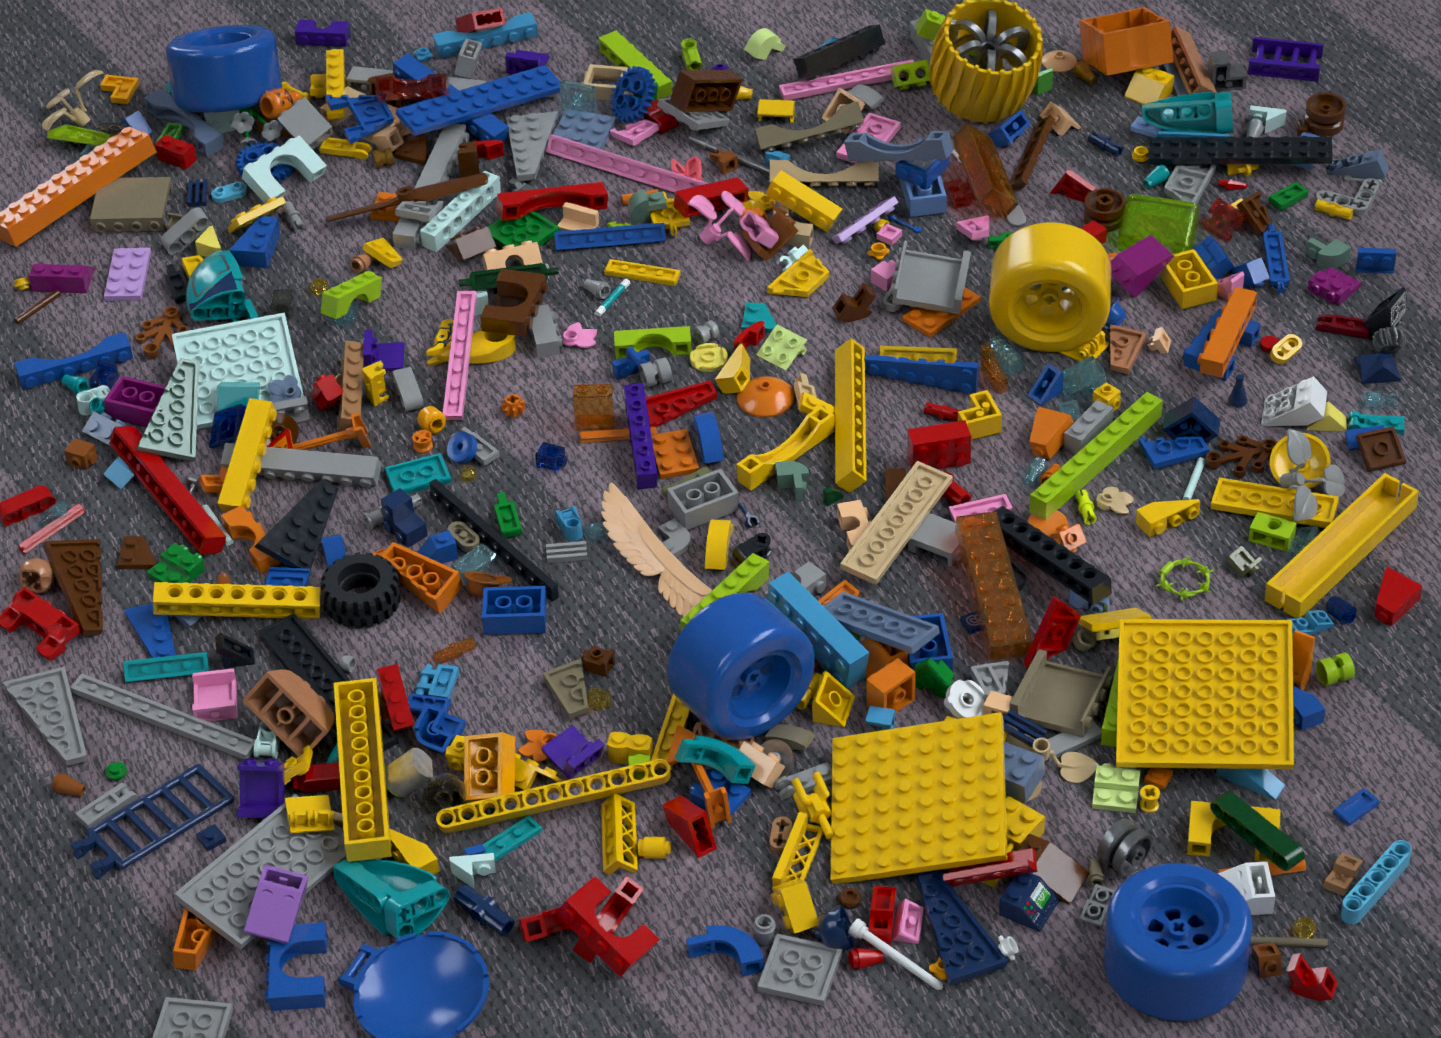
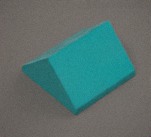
(236, 393)

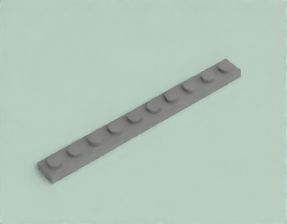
(163, 716)

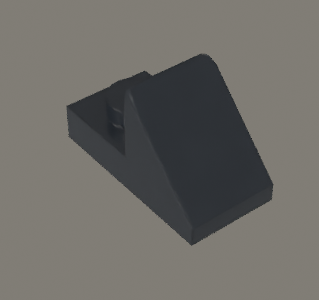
(233, 652)

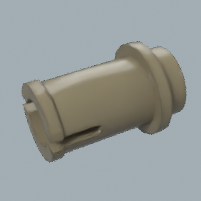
(1095, 872)

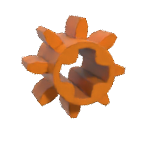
(513, 405)

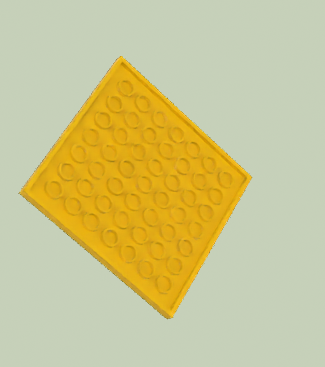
(1205, 694)
(918, 799)

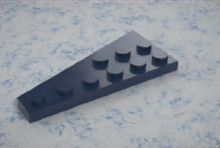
(960, 938)

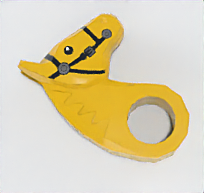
(481, 348)

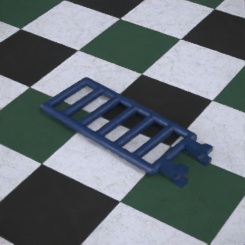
(113, 859)

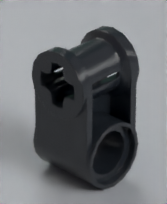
(751, 546)

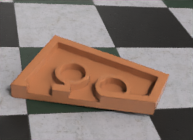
(1124, 348)

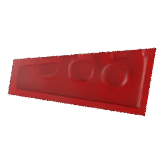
(677, 402)

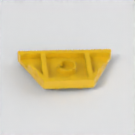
(801, 277)

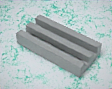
(566, 552)

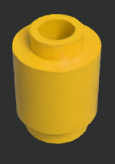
(654, 847)

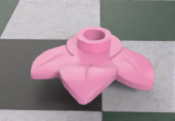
(579, 337)

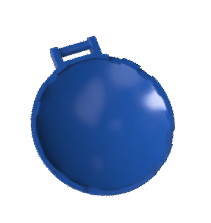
(418, 986)

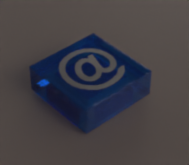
(971, 622)

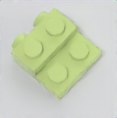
(1116, 788)

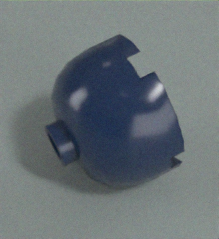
(834, 928)

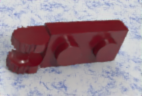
(1341, 325)

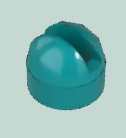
(97, 405)

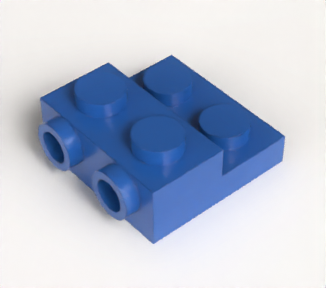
(736, 792)

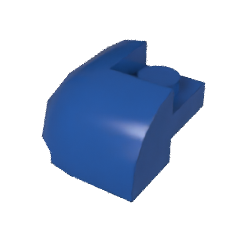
(437, 729)

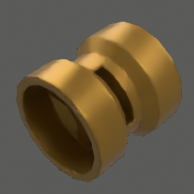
(381, 158)

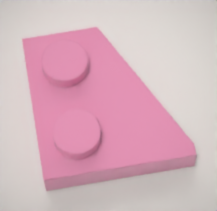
(635, 132)
(974, 228)

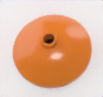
(766, 397)

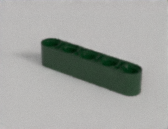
(1257, 831)

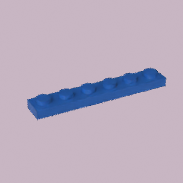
(610, 236)

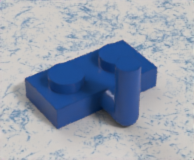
(630, 364)

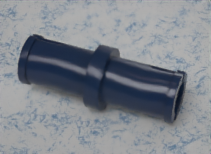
(1105, 143)

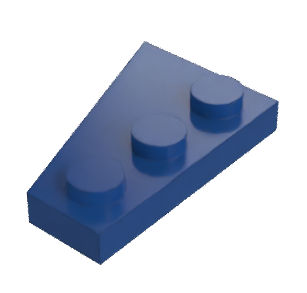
(1170, 452)

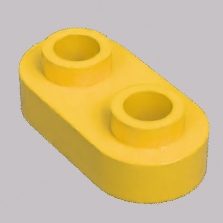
(1286, 349)

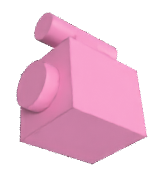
(883, 275)

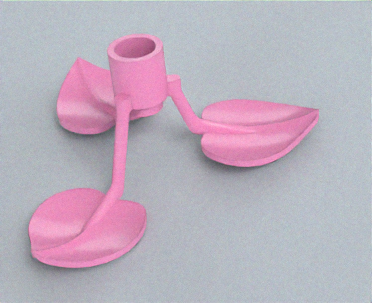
(712, 231)

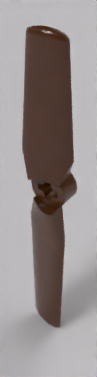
(423, 193)

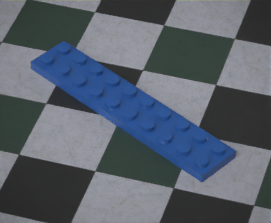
(478, 100)

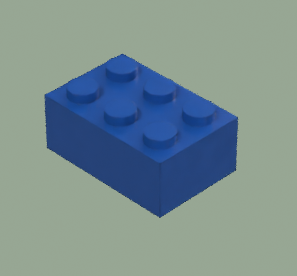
(514, 610)
(936, 648)

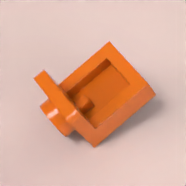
(213, 483)

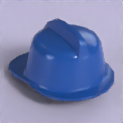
(1116, 315)

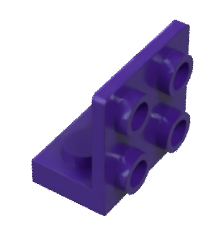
(524, 61)
(388, 353)
(572, 751)

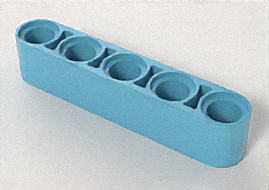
(1376, 882)

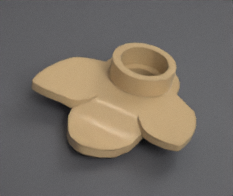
(1114, 500)

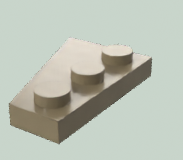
(569, 688)

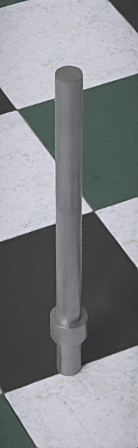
(707, 145)

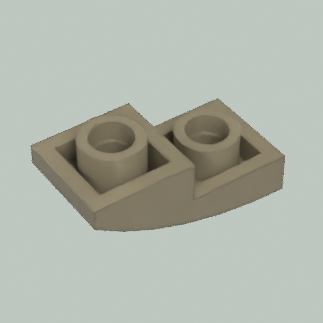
(794, 736)

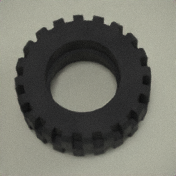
(366, 607)

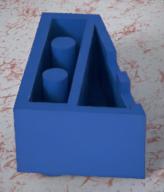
(257, 243)

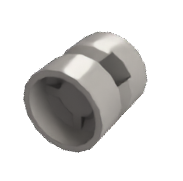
(656, 372)

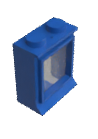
(920, 172)

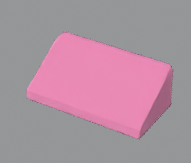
(908, 922)

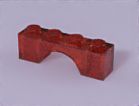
(398, 89)

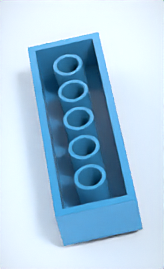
(832, 643)

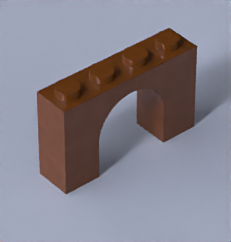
(515, 319)

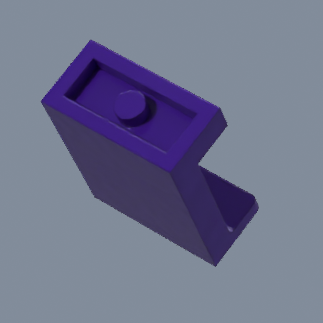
(260, 787)

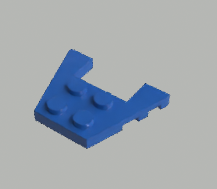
(367, 111)

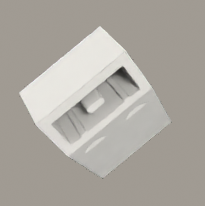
(1295, 405)
(1254, 884)

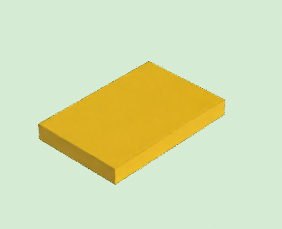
(1111, 619)

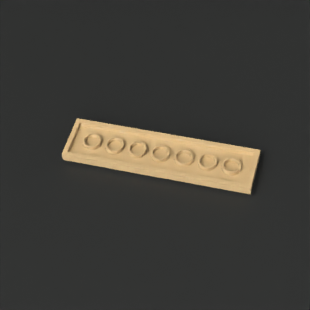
(896, 523)

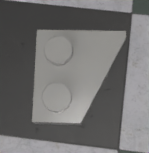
(418, 210)

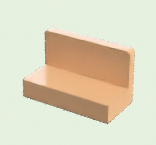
(1062, 118)
(578, 217)

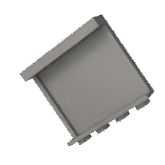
(930, 280)

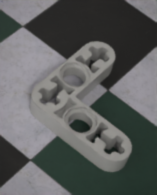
(1356, 202)

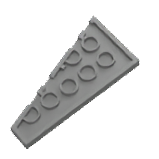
(529, 140)
(51, 709)

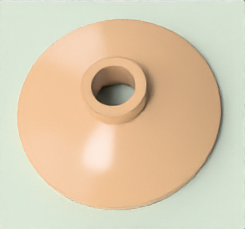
(1059, 60)

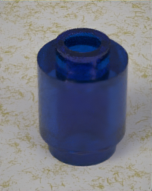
(1341, 610)

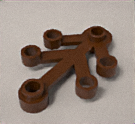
(1263, 448)

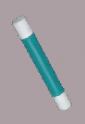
(612, 297)

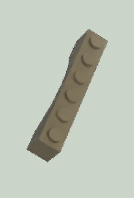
(772, 136)

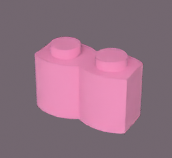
(759, 229)

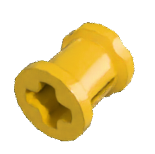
(1147, 796)

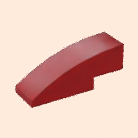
(882, 913)

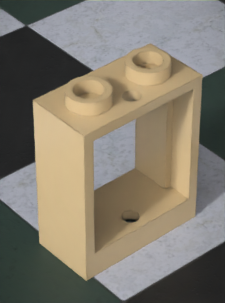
(603, 72)

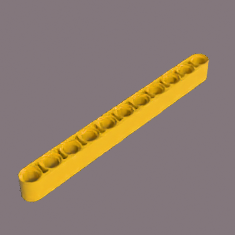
(562, 788)

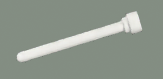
(860, 931)

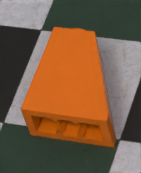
(1049, 432)

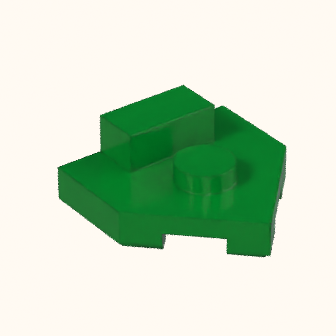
(933, 676)

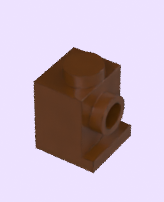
(598, 660)

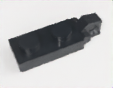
(176, 283)

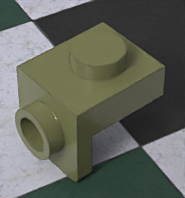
(1243, 562)

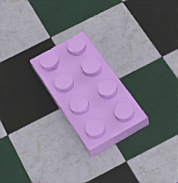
(127, 274)

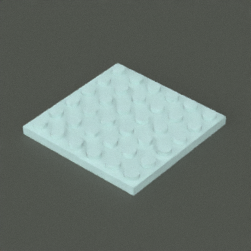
(237, 352)

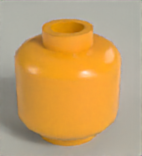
(431, 419)

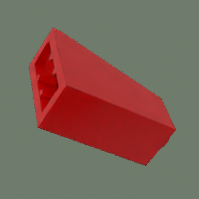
(480, 20)
(1396, 596)
(691, 825)

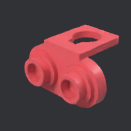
(691, 169)

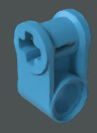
(569, 523)

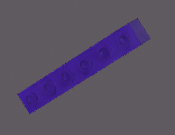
(640, 436)

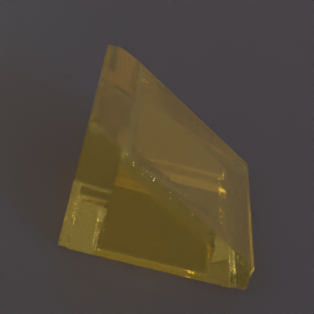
(598, 699)

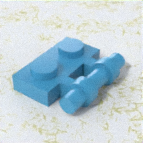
(443, 681)

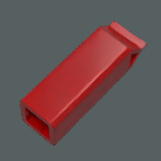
(319, 778)

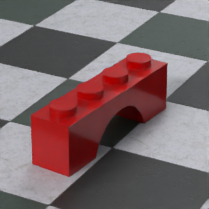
(612, 913)

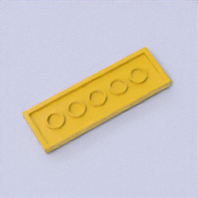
(1251, 498)

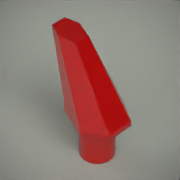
(1232, 185)

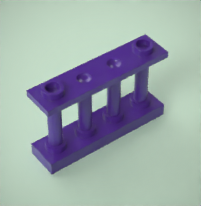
(1285, 69)

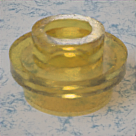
(319, 286)
(1305, 922)

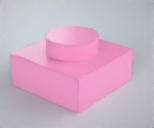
(889, 234)

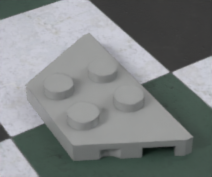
(1188, 182)

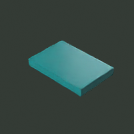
(417, 473)

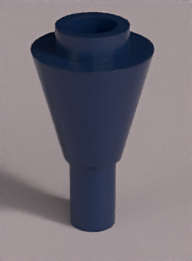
(1238, 395)

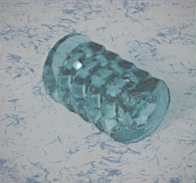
(1007, 356)

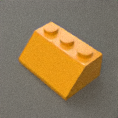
(489, 765)

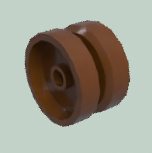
(1325, 114)
(1104, 207)

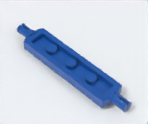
(1276, 258)

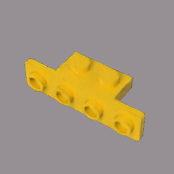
(527, 771)

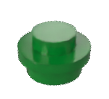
(116, 771)

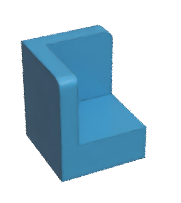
(119, 473)
(881, 717)

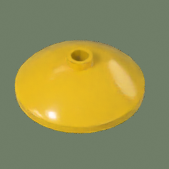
(1313, 467)

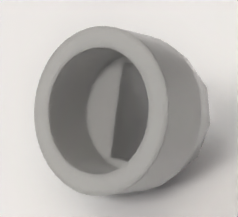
(347, 663)

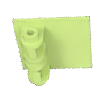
(782, 347)

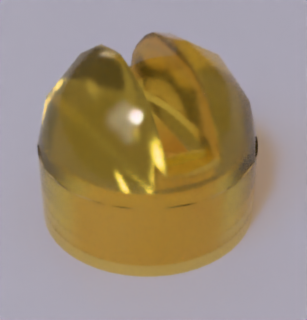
(468, 473)

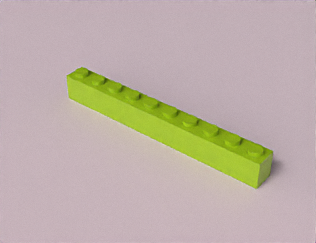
(1095, 456)

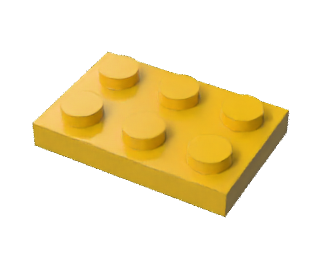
(244, 219)

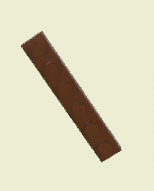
(1031, 153)

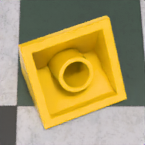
(831, 702)

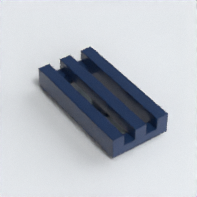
(197, 192)
(1024, 727)

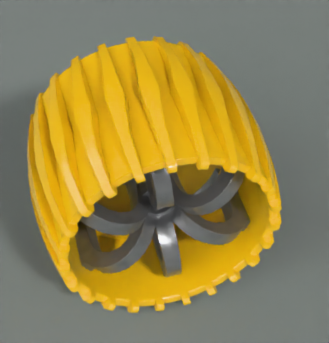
(994, 31)

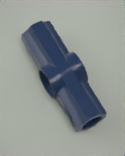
(484, 910)

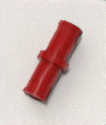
(942, 412)

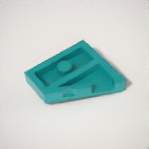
(758, 312)

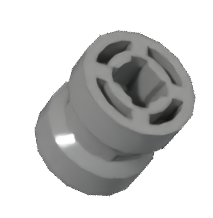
(706, 332)

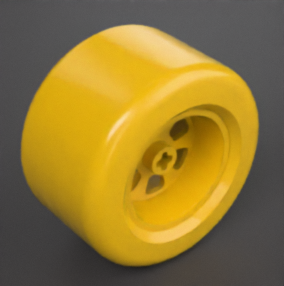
(1047, 315)

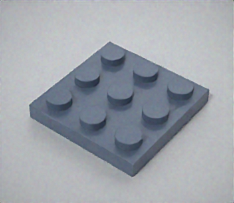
(585, 127)

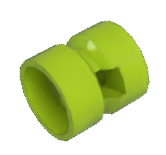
(1335, 669)

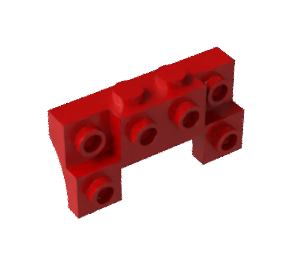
(42, 619)

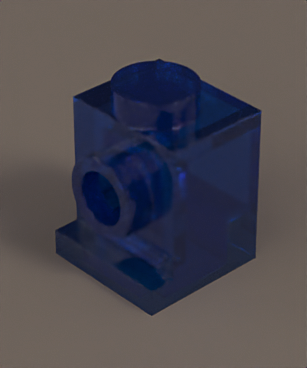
(105, 374)
(551, 456)

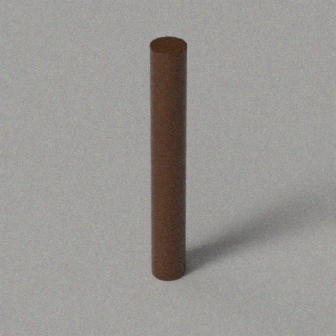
(38, 306)

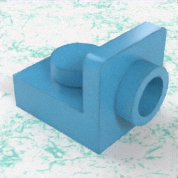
(775, 155)

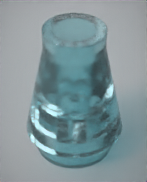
(1035, 469)

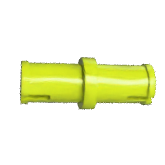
(1086, 507)

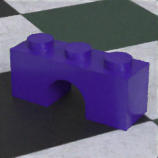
(335, 35)

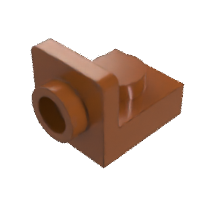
(1268, 959)

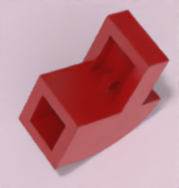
(1310, 983)

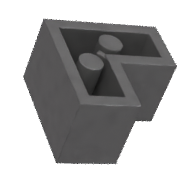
(1224, 74)

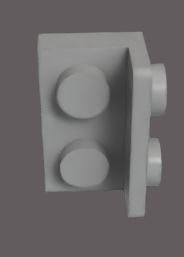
(296, 408)

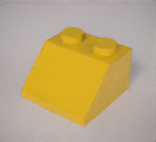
(1149, 85)

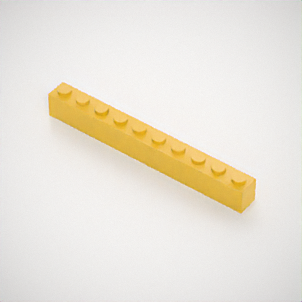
(850, 416)

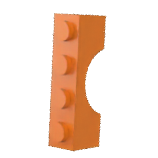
(242, 525)

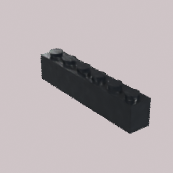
(839, 52)

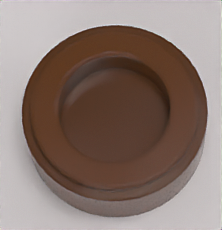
(850, 898)

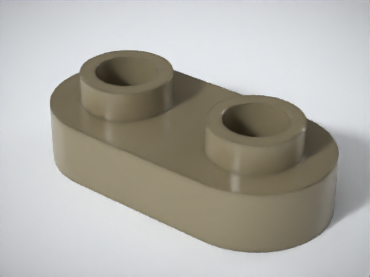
(467, 539)

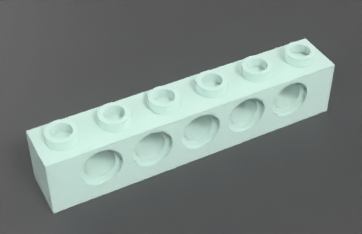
(458, 213)

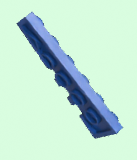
(948, 376)

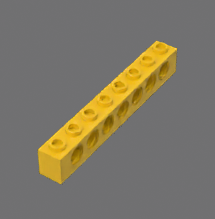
(236, 600)

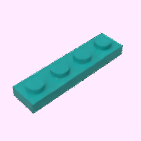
(165, 666)

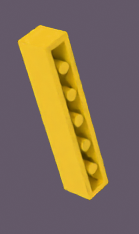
(247, 455)

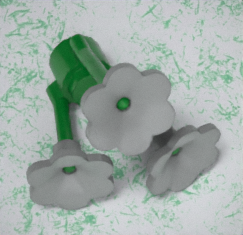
(243, 122)

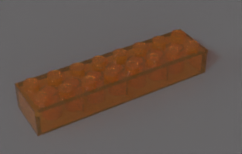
(993, 586)

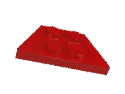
(1054, 631)

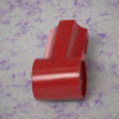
(956, 493)

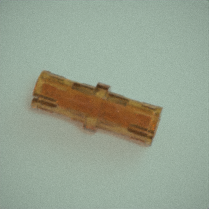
(454, 650)

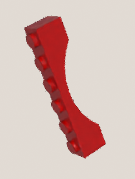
(519, 203)

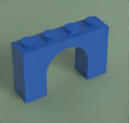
(1192, 353)
(294, 992)

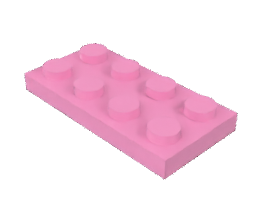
(876, 126)

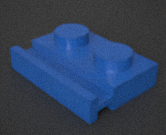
(1375, 260)
(288, 576)

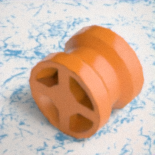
(422, 441)

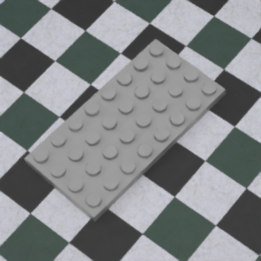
(226, 887)

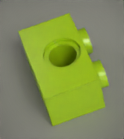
(1272, 531)

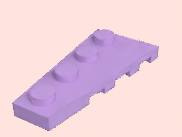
(872, 216)

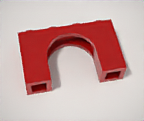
(615, 951)

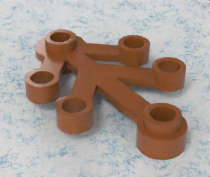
(170, 315)

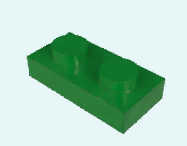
(1288, 196)

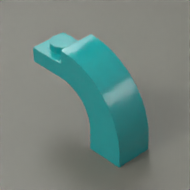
(719, 755)

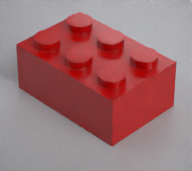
(940, 445)

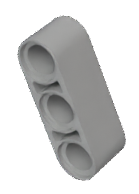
(185, 231)
(408, 389)

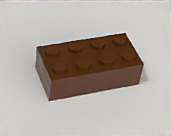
(705, 90)

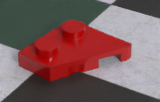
(1073, 186)

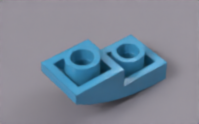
(1312, 622)

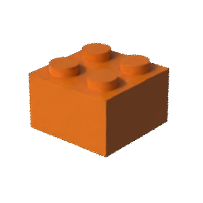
(891, 686)

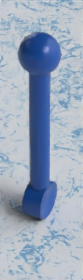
(916, 229)

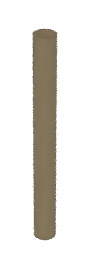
(1291, 942)

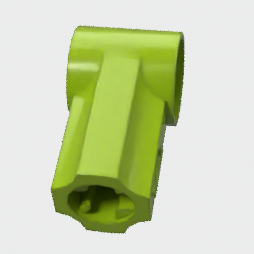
(690, 54)

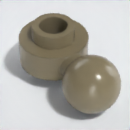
(1084, 640)

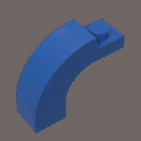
(708, 437)
(730, 942)

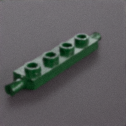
(487, 278)

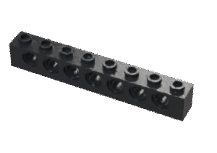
(1053, 558)

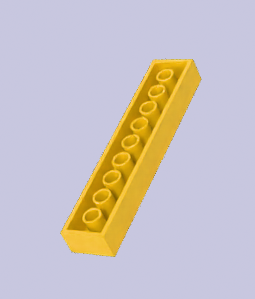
(362, 770)

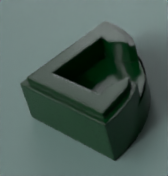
(831, 496)

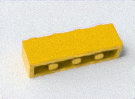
(804, 201)

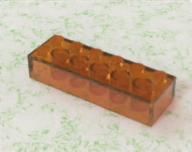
(985, 171)

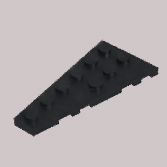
(300, 531)

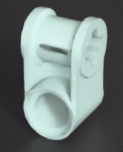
(85, 397)
(266, 743)

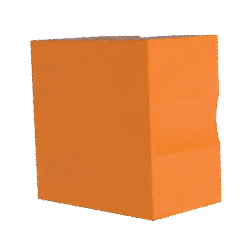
(1126, 41)

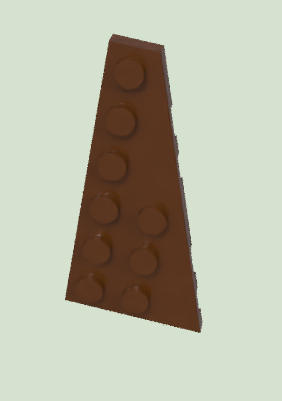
(80, 578)

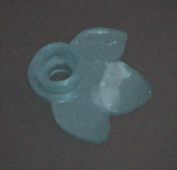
(58, 509)

